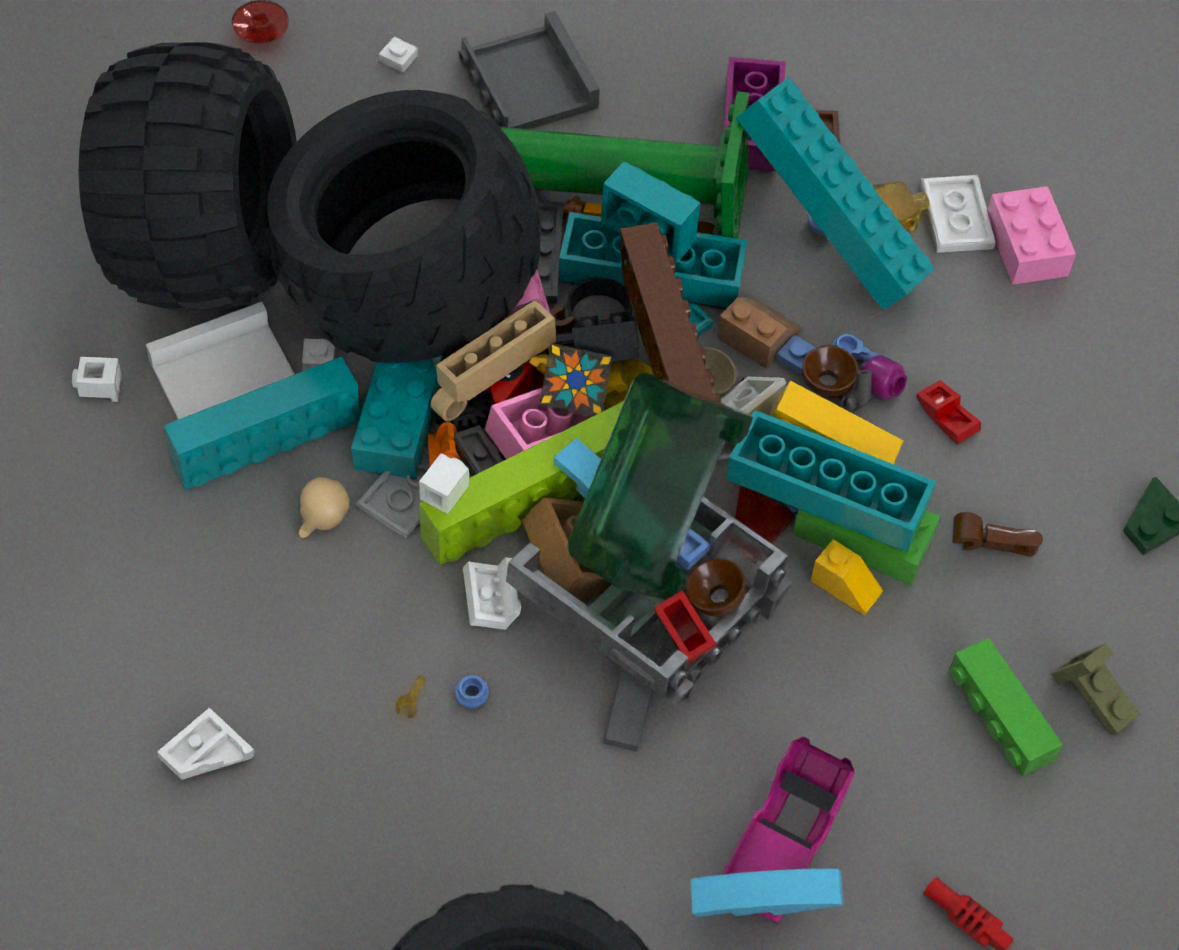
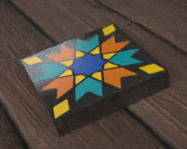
(575, 380)

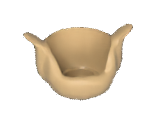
(322, 505)

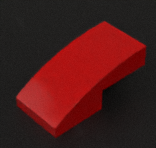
(945, 410)

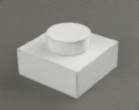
(398, 54)
(317, 352)

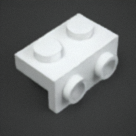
(489, 596)

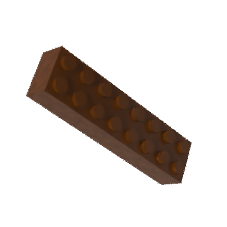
(661, 311)

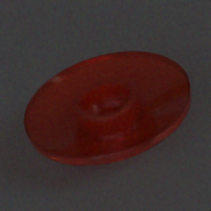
(260, 21)

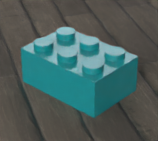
(640, 199)

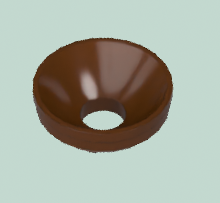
(830, 361)
(711, 576)

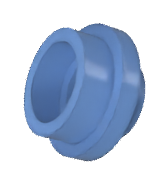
(471, 683)

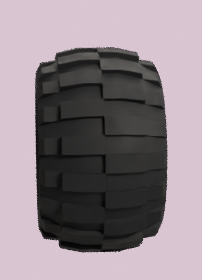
(180, 173)

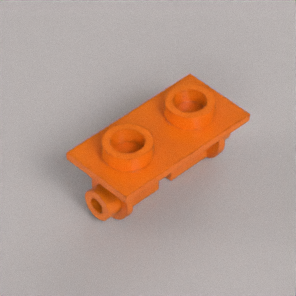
(442, 442)

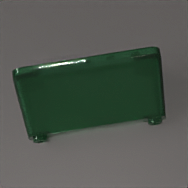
(652, 485)

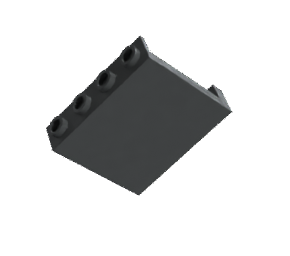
(531, 76)

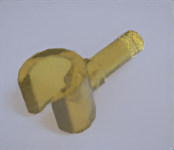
(410, 698)

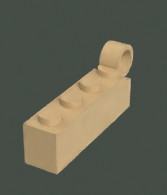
(491, 358)

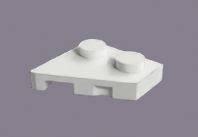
(204, 747)

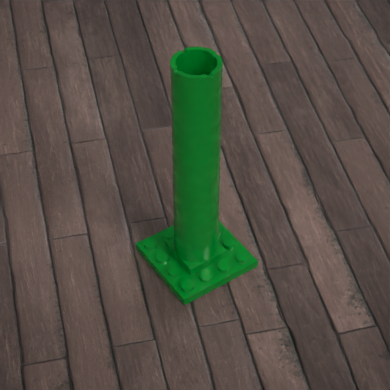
(703, 171)

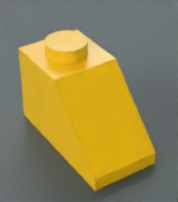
(846, 577)

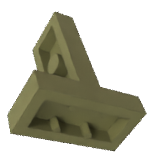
(1098, 687)

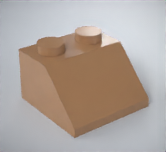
(755, 329)

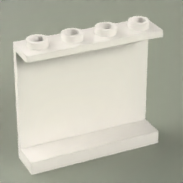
(218, 360)

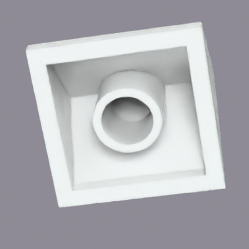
(755, 393)

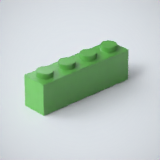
(1005, 707)

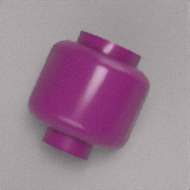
(887, 377)

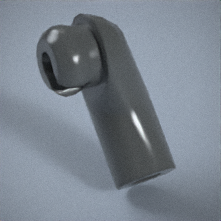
(859, 394)

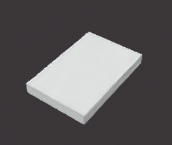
(957, 214)

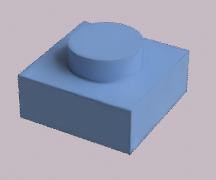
(793, 354)
(692, 550)

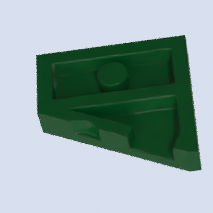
(1154, 518)

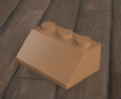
(549, 530)

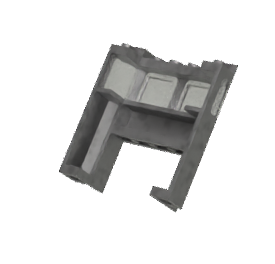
(627, 625)

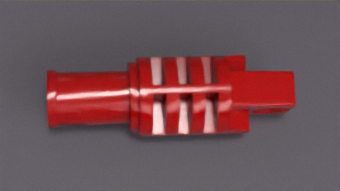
(969, 916)

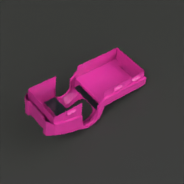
(811, 777)

